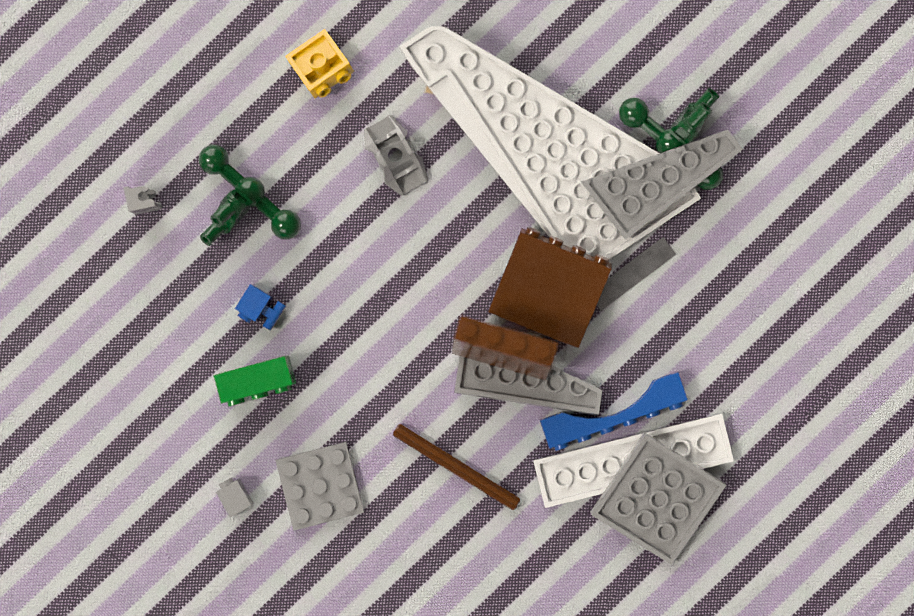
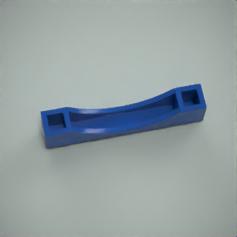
(660, 394)

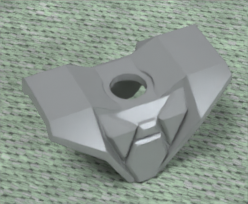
(400, 175)

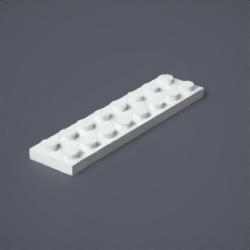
(592, 468)

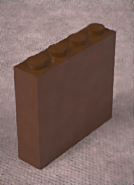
(550, 287)
(503, 348)

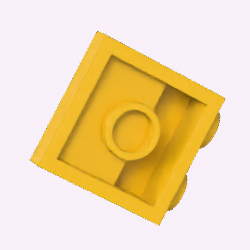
(320, 64)

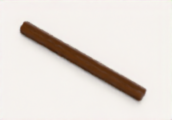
(456, 467)

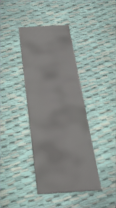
(635, 272)

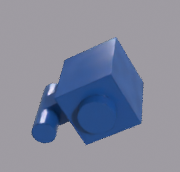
(255, 303)

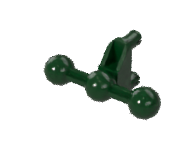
(687, 126)
(247, 193)

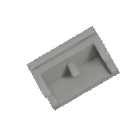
(138, 200)

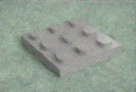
(319, 486)

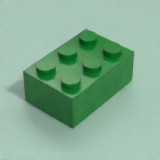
(255, 380)

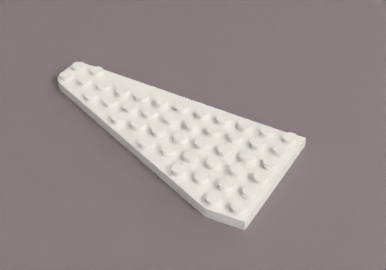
(533, 139)

